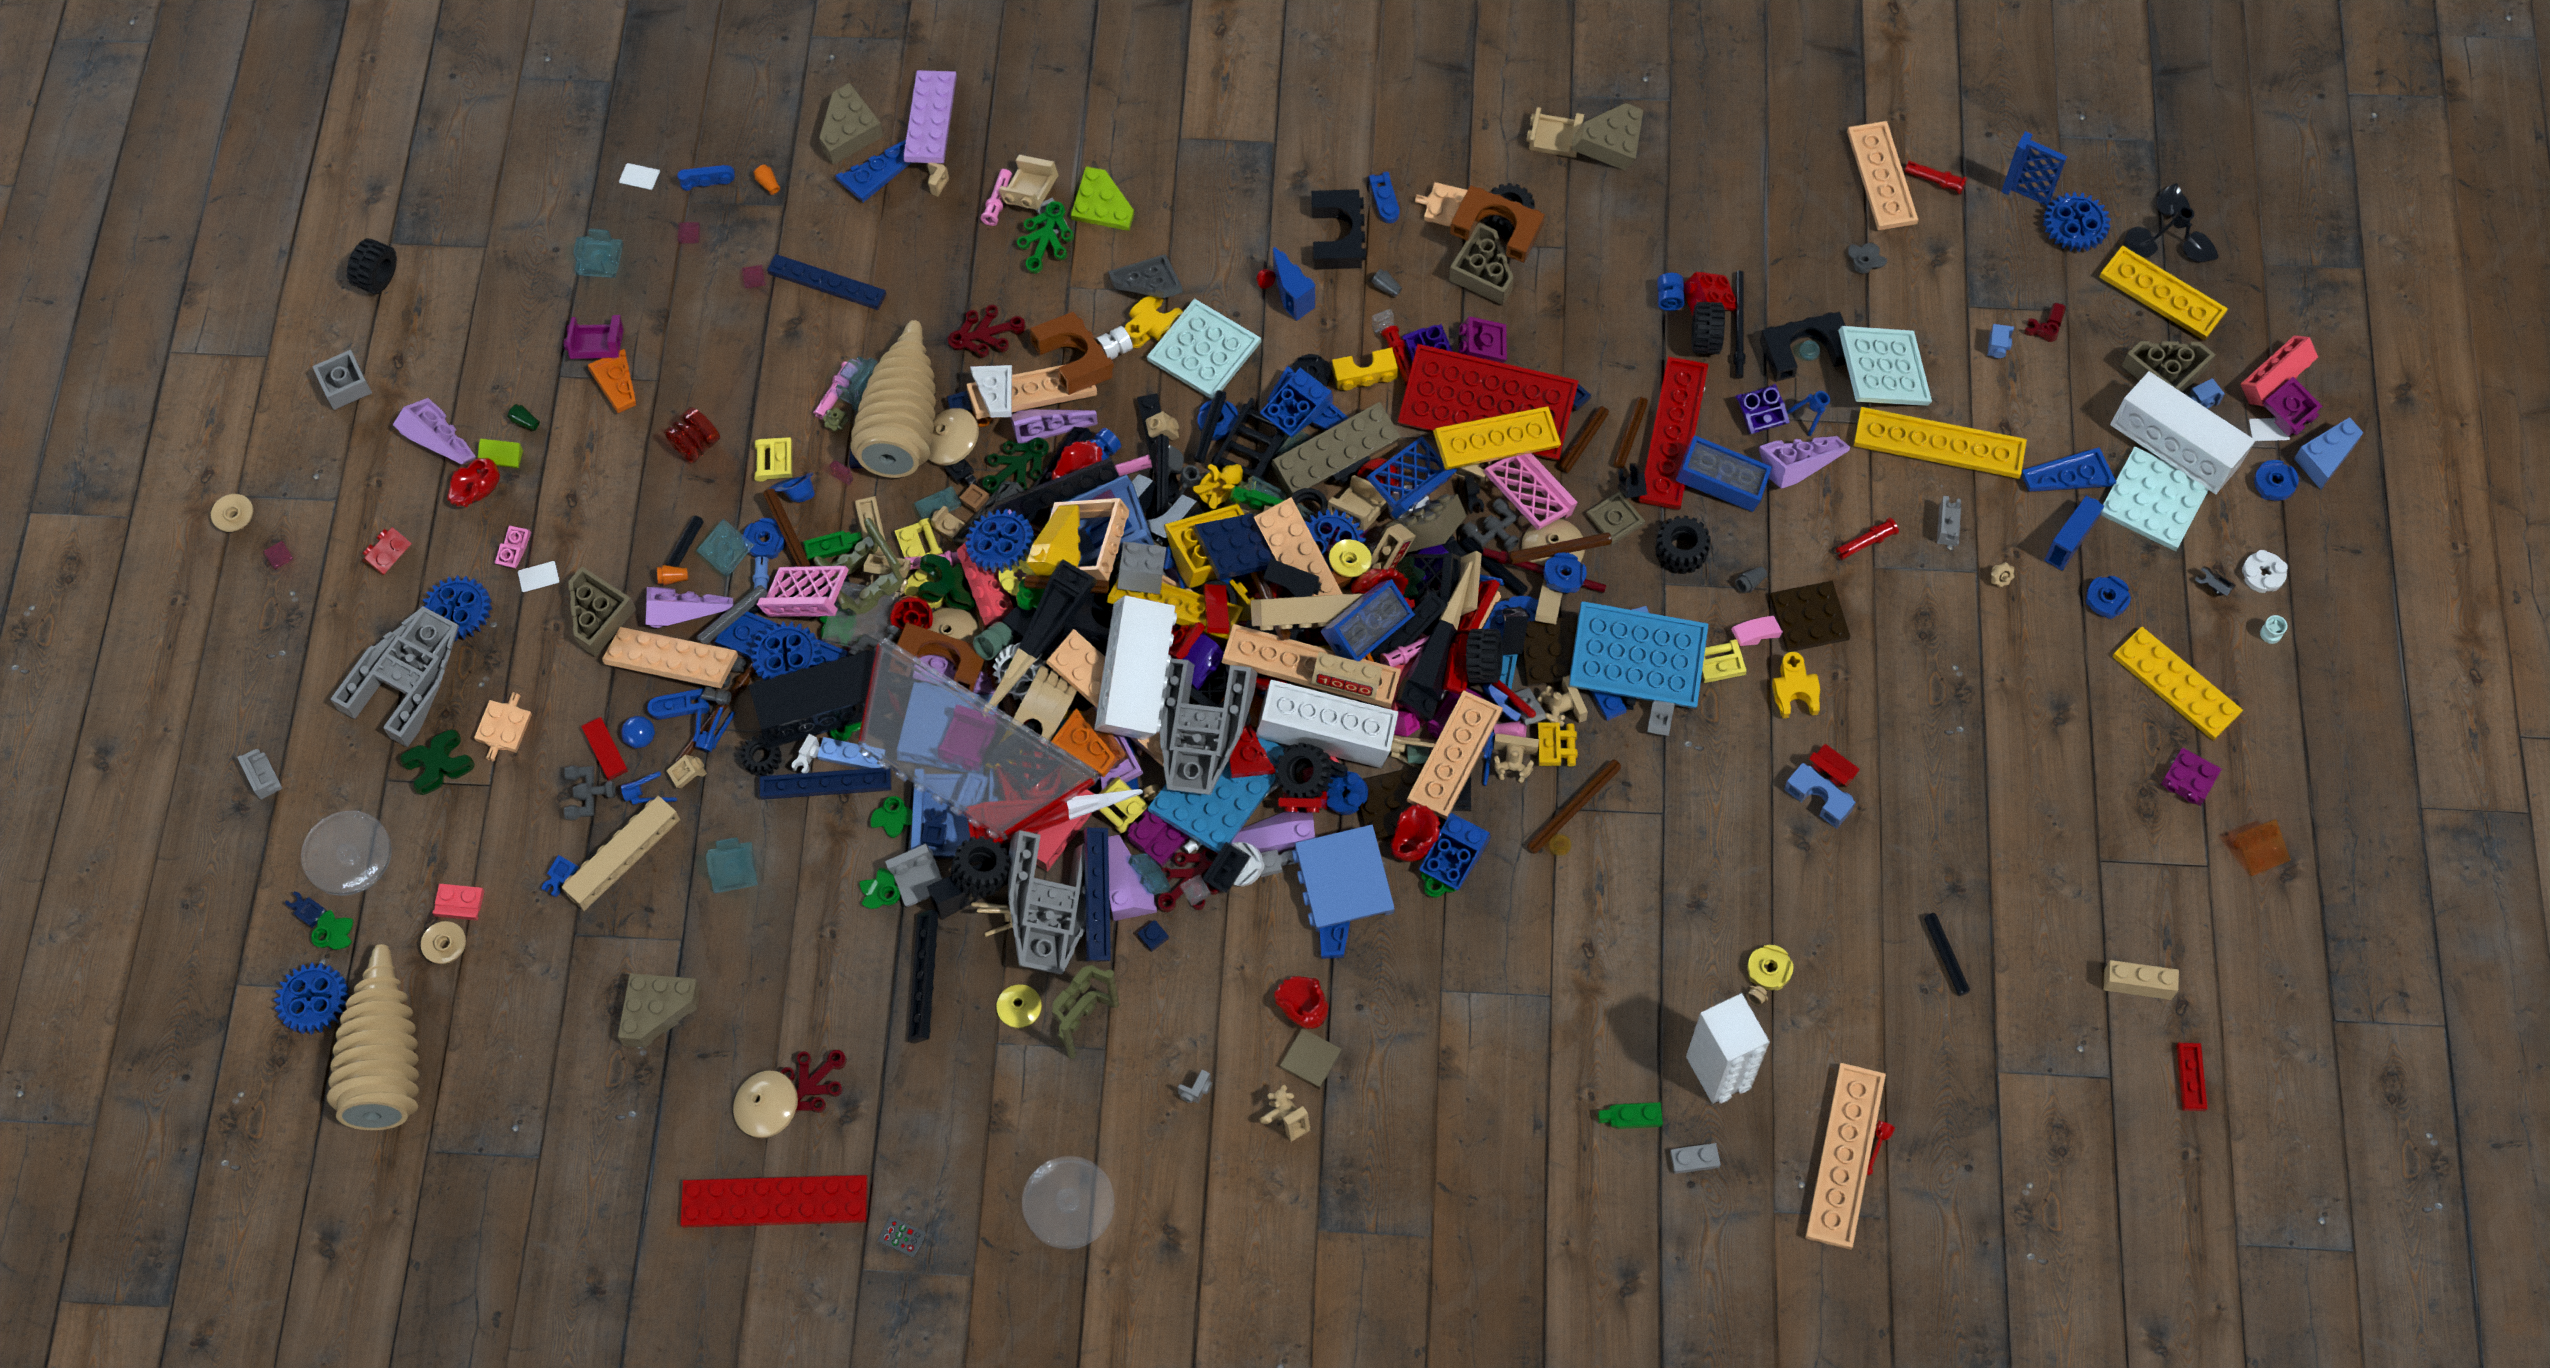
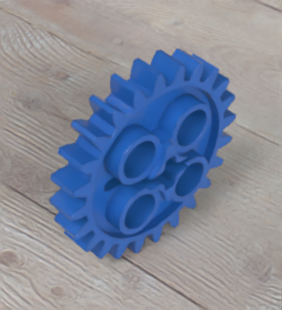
(2076, 221)
(1333, 521)
(999, 541)
(457, 606)
(765, 657)
(313, 980)

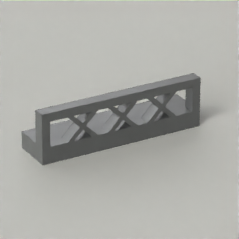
(1005, 490)

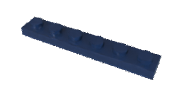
(826, 282)
(825, 783)
(1097, 894)

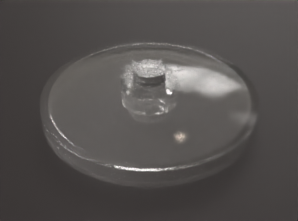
(346, 853)
(1068, 1202)

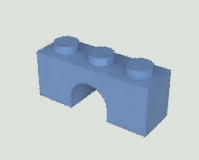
(1808, 782)

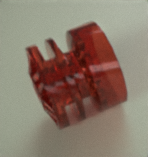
(694, 433)

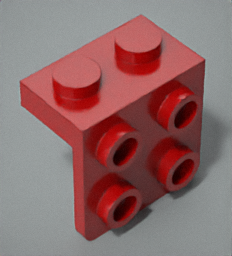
(1709, 288)

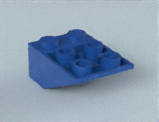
(1294, 288)
(1297, 403)
(1455, 851)

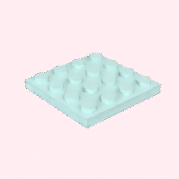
(1204, 349)
(1885, 366)
(2154, 499)

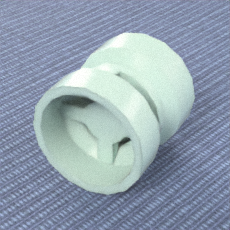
(2273, 629)

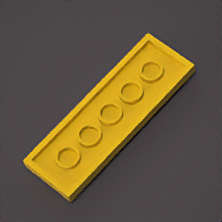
(2163, 293)
(1496, 438)
(1188, 605)
(2177, 683)

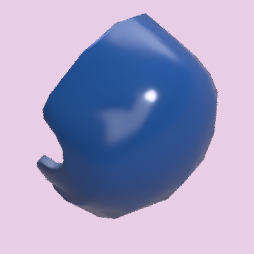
(638, 732)

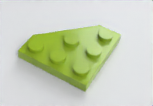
(1101, 201)

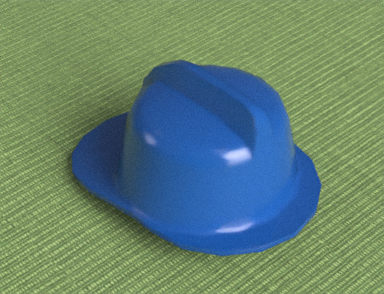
(796, 489)

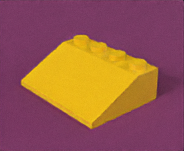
(1186, 549)

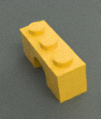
(1349, 375)

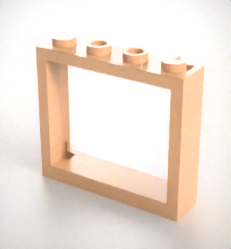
(1119, 513)

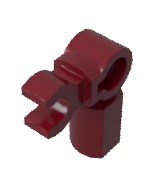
(2048, 331)

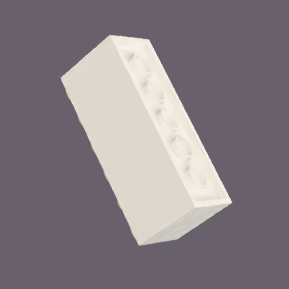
(2182, 432)
(1135, 668)
(1327, 721)
(1727, 1049)

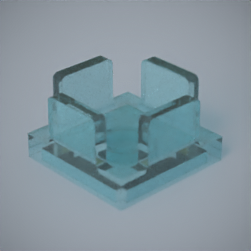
(597, 254)
(857, 372)
(731, 865)

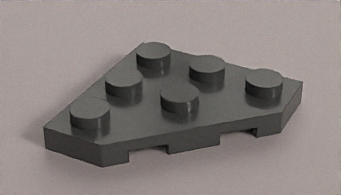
(1148, 277)

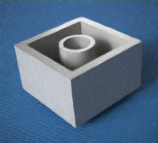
(342, 379)
(1141, 567)

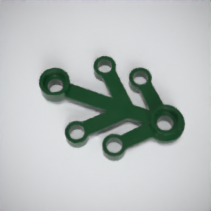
(1017, 463)

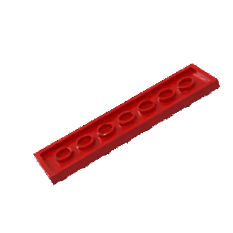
(1673, 430)
(774, 1201)

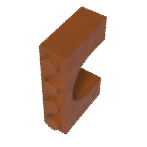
(1480, 204)
(1071, 332)
(962, 654)

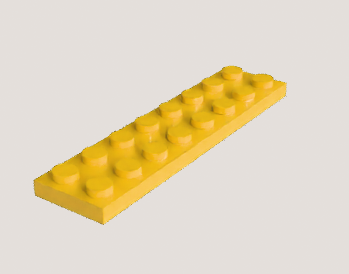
(1940, 442)

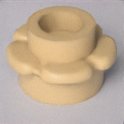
(1151, 792)
(1757, 995)

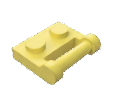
(779, 458)
(911, 543)
(1723, 666)
(1130, 807)

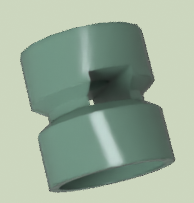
(993, 640)

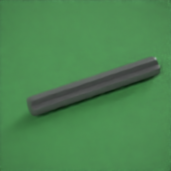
(732, 615)

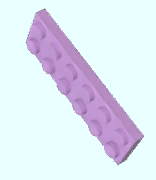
(930, 117)

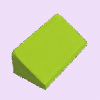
(501, 452)

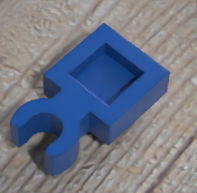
(559, 872)

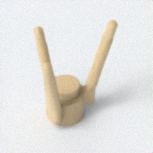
(1400, 743)
(995, 908)

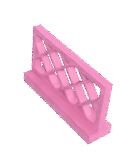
(1541, 481)
(800, 604)

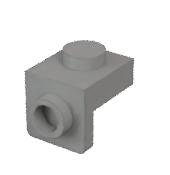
(1660, 717)
(1201, 1087)

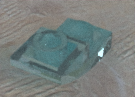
(1152, 875)

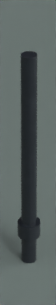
(1739, 357)

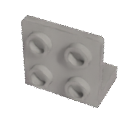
(913, 873)

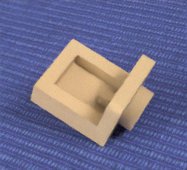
(1162, 424)

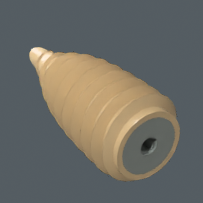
(897, 409)
(375, 1052)

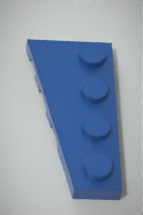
(875, 173)
(1329, 418)
(2072, 472)
(1334, 940)

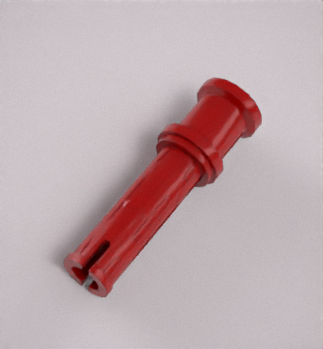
(1945, 179)
(1398, 349)
(1875, 535)

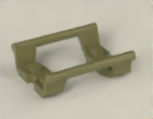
(884, 585)
(1085, 1006)

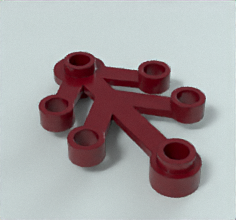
(984, 332)
(1188, 874)
(809, 1086)

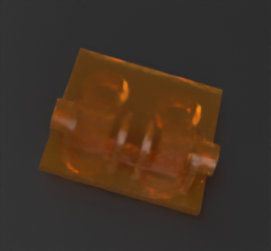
(2262, 847)

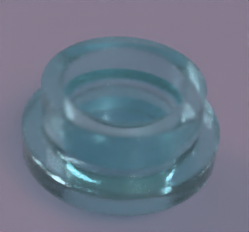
(1809, 350)

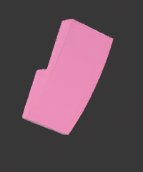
(513, 547)
(1754, 630)

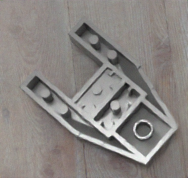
(407, 660)
(1199, 737)
(1044, 914)

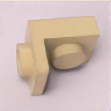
(938, 178)
(946, 524)
(685, 770)

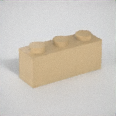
(2141, 980)

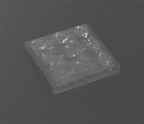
(848, 627)

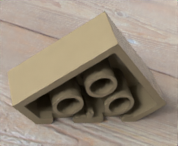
(848, 125)
(1611, 136)
(1483, 266)
(2169, 361)
(1433, 522)
(596, 610)
(655, 1006)

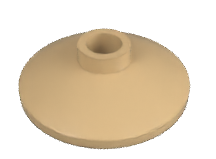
(227, 507)
(439, 934)

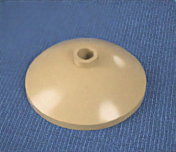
(953, 436)
(1559, 529)
(961, 623)
(774, 1109)

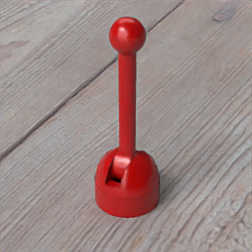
(1883, 1132)

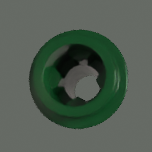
(522, 417)

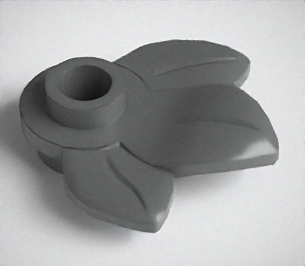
(1866, 257)

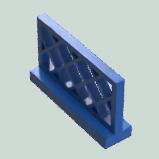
(2020, 165)
(1418, 492)

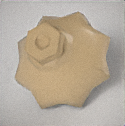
(2002, 574)

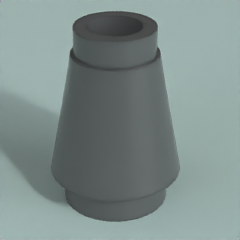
(1386, 283)
(1750, 580)

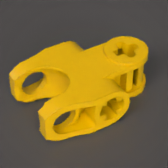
(1149, 322)
(1795, 685)

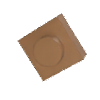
(974, 497)

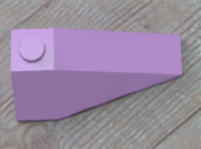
(1049, 423)
(427, 426)
(1800, 459)
(669, 608)
(1279, 831)
(1126, 893)

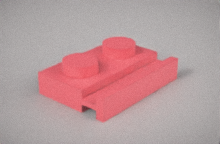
(458, 902)

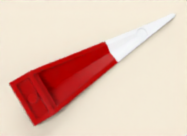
(1070, 810)

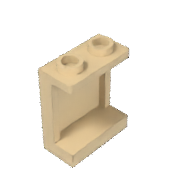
(1553, 134)
(1030, 182)
(1359, 501)

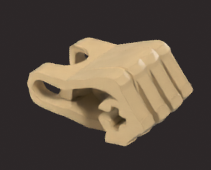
(1046, 701)

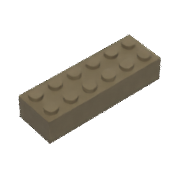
(1335, 450)

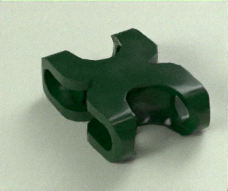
(946, 583)
(437, 762)

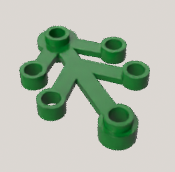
(1045, 234)

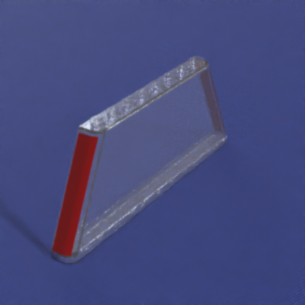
(963, 747)

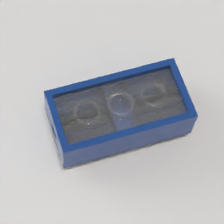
(1723, 473)
(1368, 621)

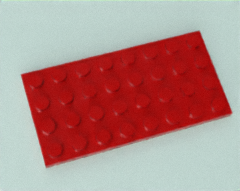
(1462, 388)

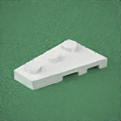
(995, 388)

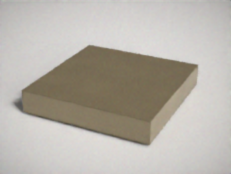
(1615, 517)
(1311, 1058)

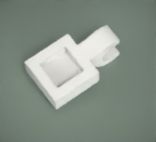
(808, 751)

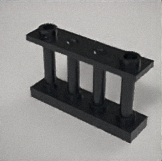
(1264, 459)

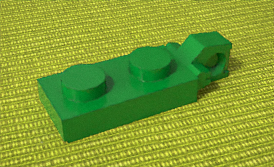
(1253, 498)
(831, 544)
(1632, 1115)

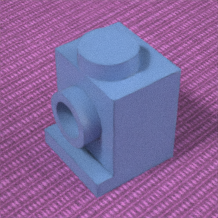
(2000, 340)
(2207, 394)

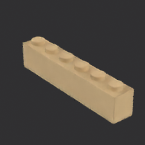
(1300, 610)
(620, 853)

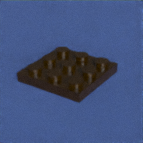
(1810, 616)
(1549, 650)
(1387, 801)

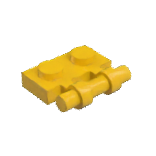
(1550, 746)

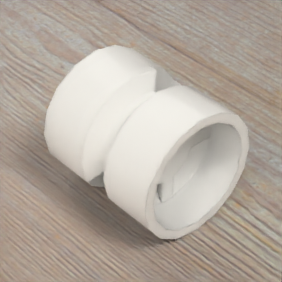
(1115, 343)

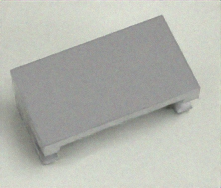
(1949, 522)
(260, 773)

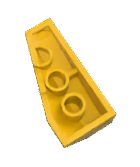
(1056, 542)

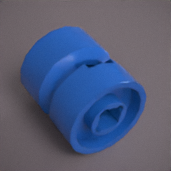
(1670, 291)
(1108, 442)

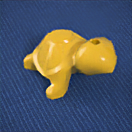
(1217, 486)

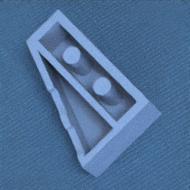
(2326, 452)

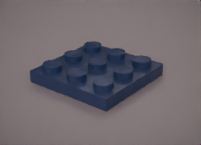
(1234, 546)

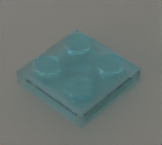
(725, 547)

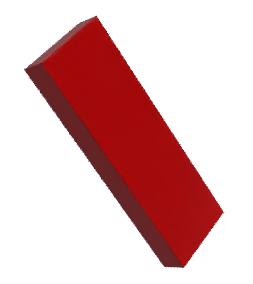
(1216, 609)
(1474, 618)
(604, 748)
(2191, 1077)

